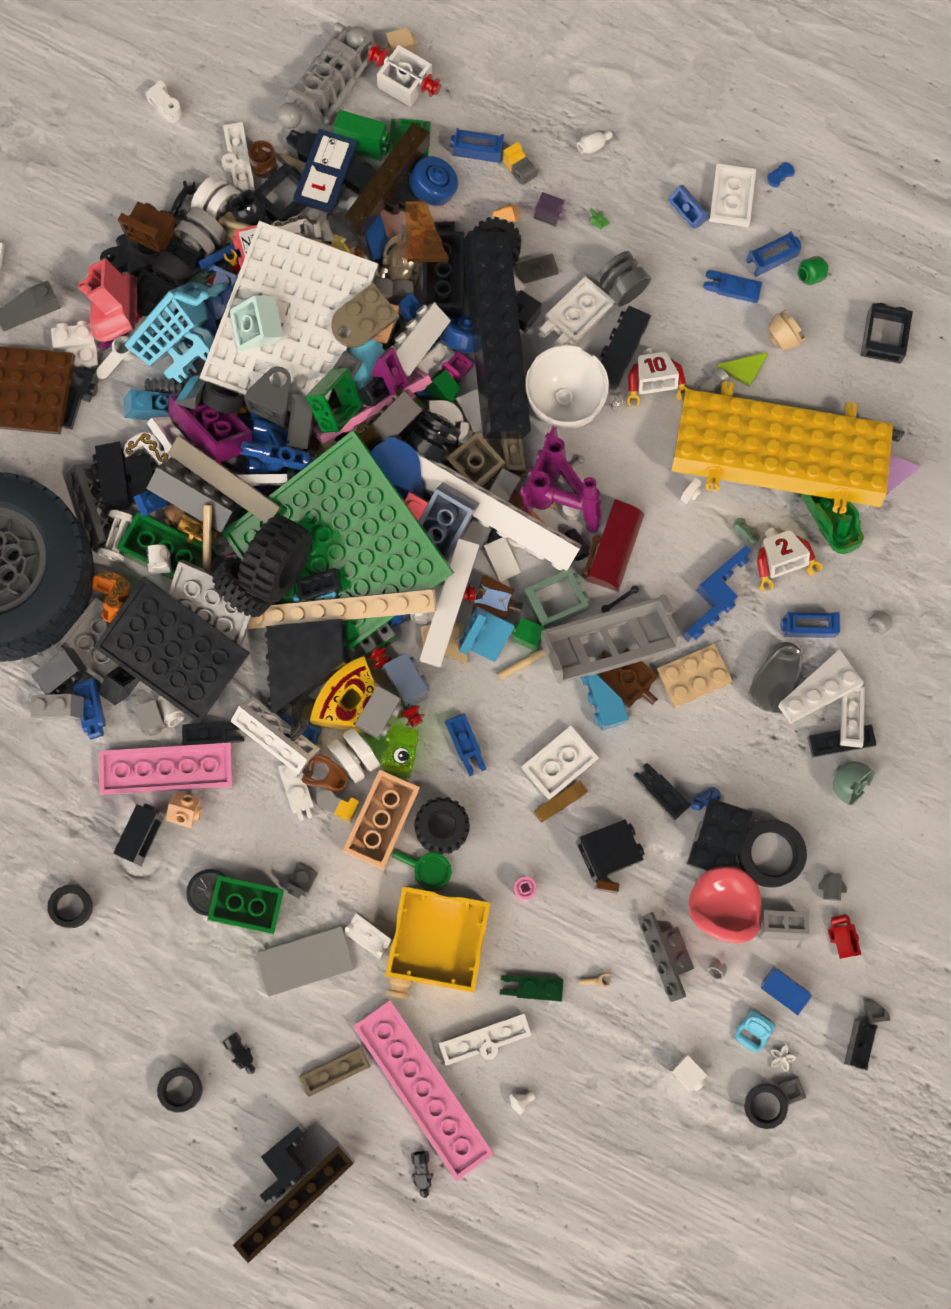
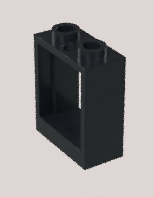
(273, 181)
(884, 351)
(139, 834)

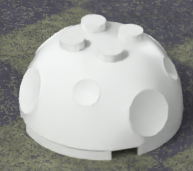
(566, 386)

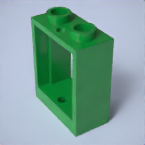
(350, 403)

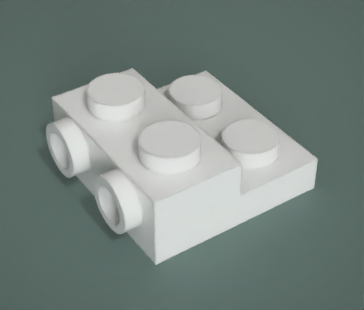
(77, 340)

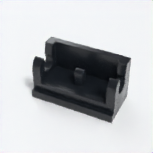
(860, 1045)

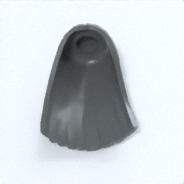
(776, 677)

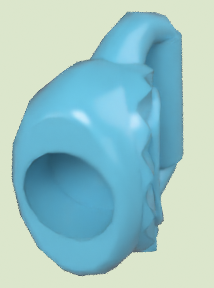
(759, 1026)

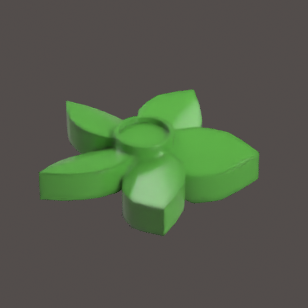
(598, 219)

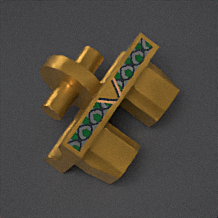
(194, 528)

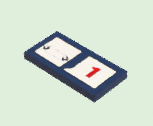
(325, 171)

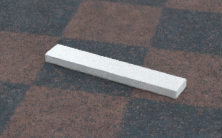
(449, 603)

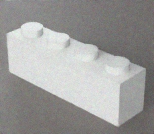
(420, 336)

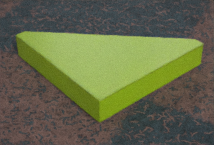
(744, 369)

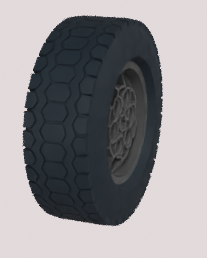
(50, 573)

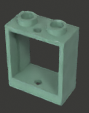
(537, 609)

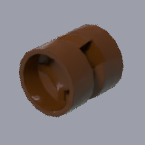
(262, 159)

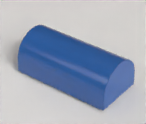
(688, 207)

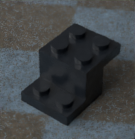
(719, 835)
(284, 1164)

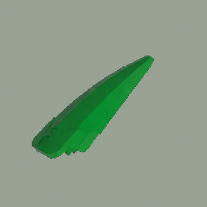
(839, 530)

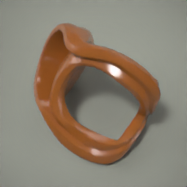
(335, 779)

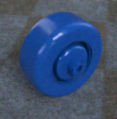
(433, 180)
(459, 334)

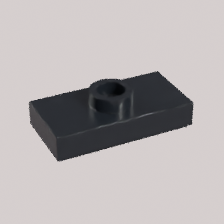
(319, 584)

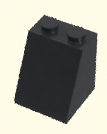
(610, 850)

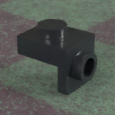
(89, 384)

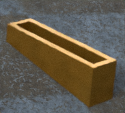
(561, 801)

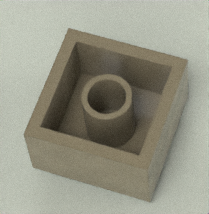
(476, 460)

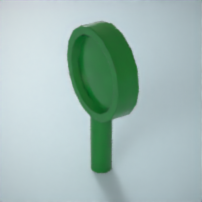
(431, 870)

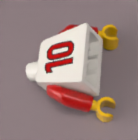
(654, 374)

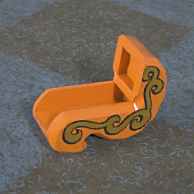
(117, 590)

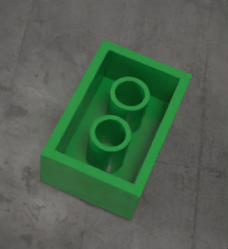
(245, 905)

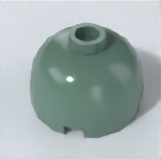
(851, 780)

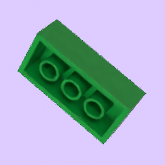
(147, 532)

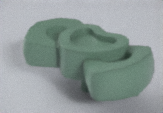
(746, 532)

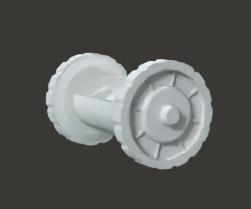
(117, 531)

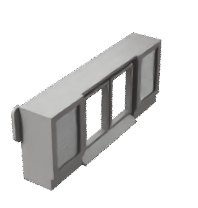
(648, 621)

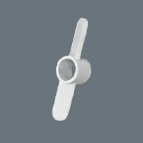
(114, 357)

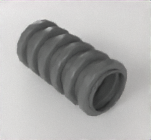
(164, 386)

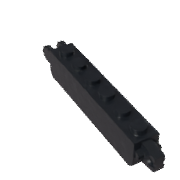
(357, 175)

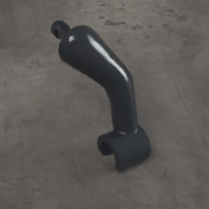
(181, 197)

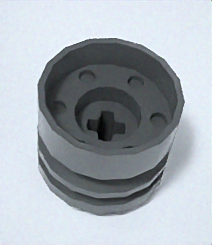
(623, 278)

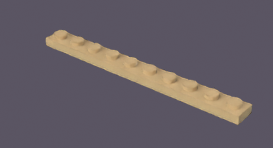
(347, 608)

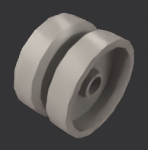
(200, 232)

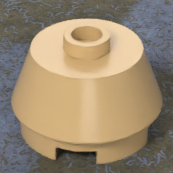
(784, 332)

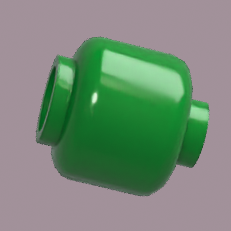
(813, 270)

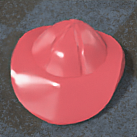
(726, 904)

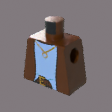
(496, 598)

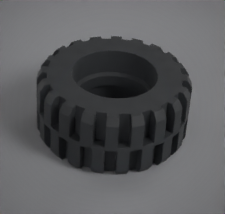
(275, 559)

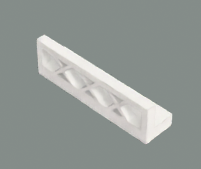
(272, 736)

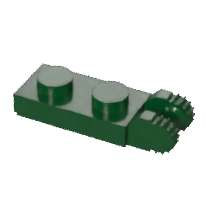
(535, 988)

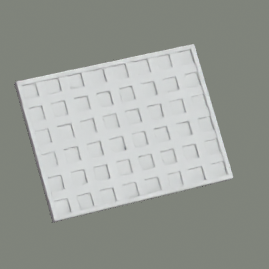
(308, 289)

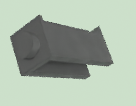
(300, 424)

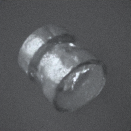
(617, 401)

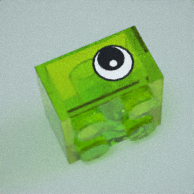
(401, 751)

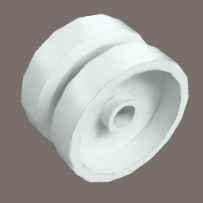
(215, 196)
(356, 753)

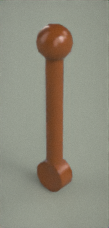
(595, 540)

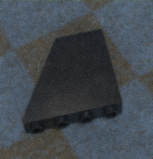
(303, 658)

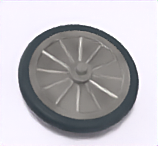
(201, 890)

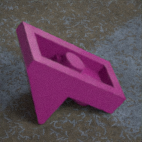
(390, 369)

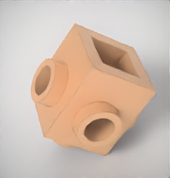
(184, 809)

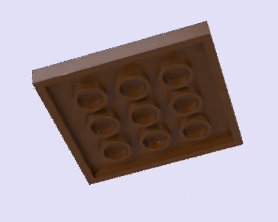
(34, 389)

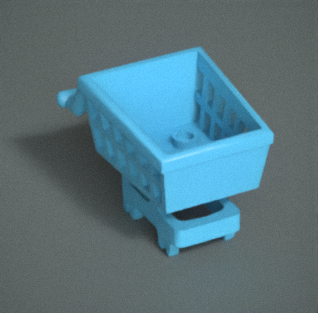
(194, 312)

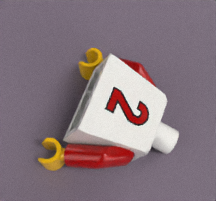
(784, 554)

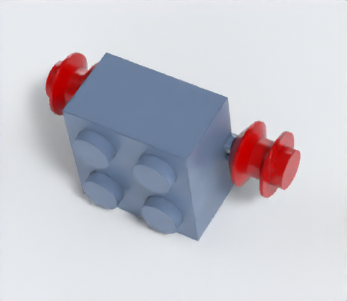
(405, 681)

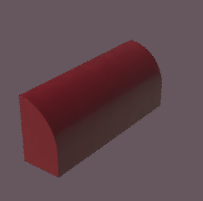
(616, 545)

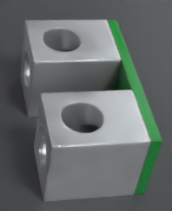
(387, 639)

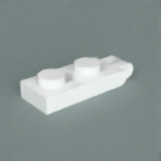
(296, 792)

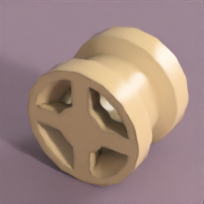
(398, 988)

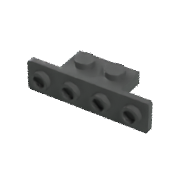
(668, 954)

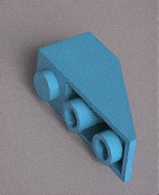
(146, 404)
(607, 704)

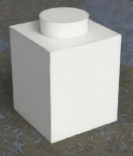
(688, 1073)

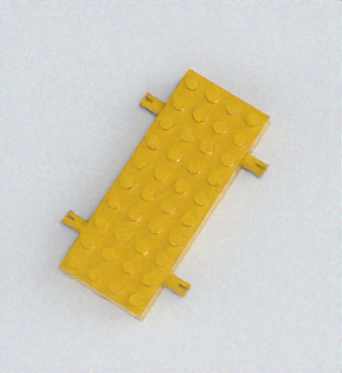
(783, 447)

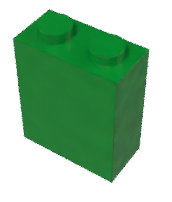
(368, 132)

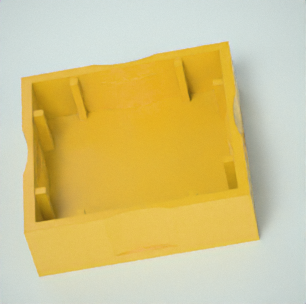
(438, 940)

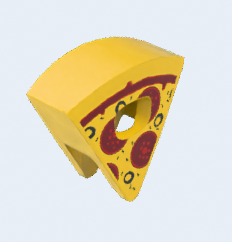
(344, 697)

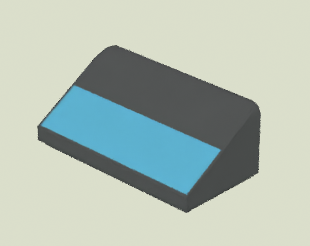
(191, 393)

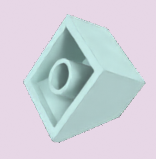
(256, 322)

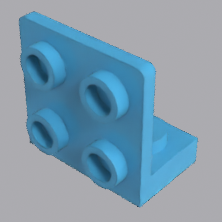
(485, 634)

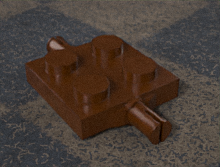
(630, 681)

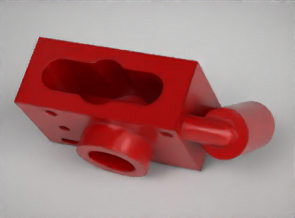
(844, 936)

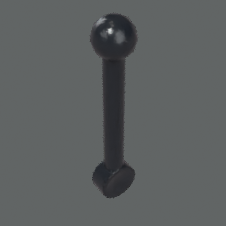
(606, 608)

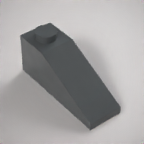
(29, 305)

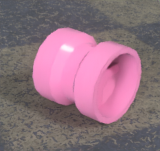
(525, 891)

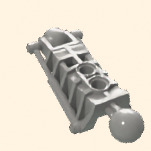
(322, 85)

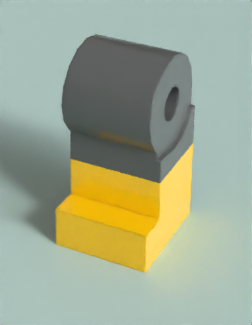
(519, 164)

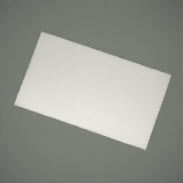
(502, 559)

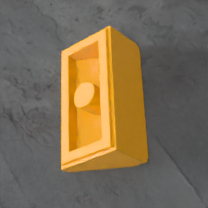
(508, 212)

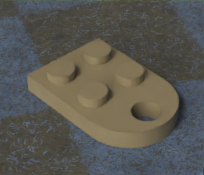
(364, 316)

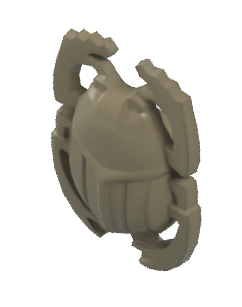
(397, 263)

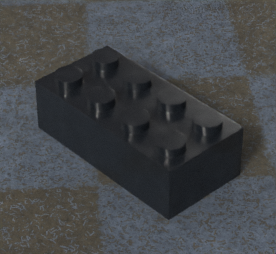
(445, 280)

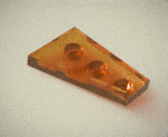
(422, 239)

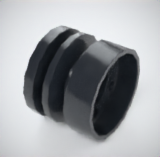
(432, 437)

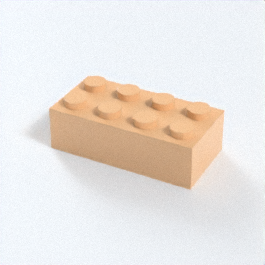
(381, 820)

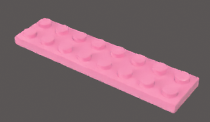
(423, 1090)

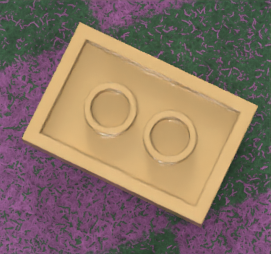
(694, 676)

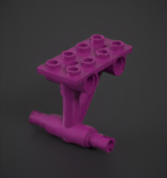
(541, 489)

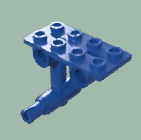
(269, 451)

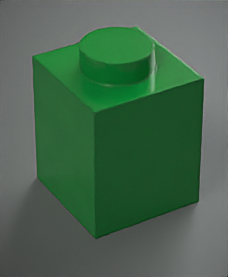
(443, 387)
(527, 634)

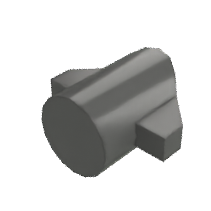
(832, 886)

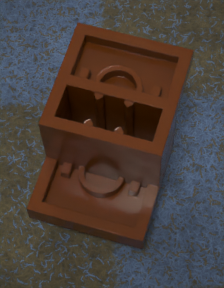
(149, 226)

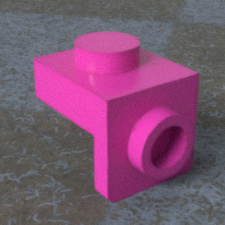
(458, 366)

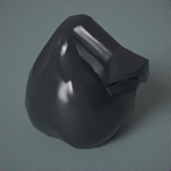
(249, 208)

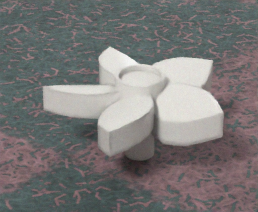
(782, 1058)

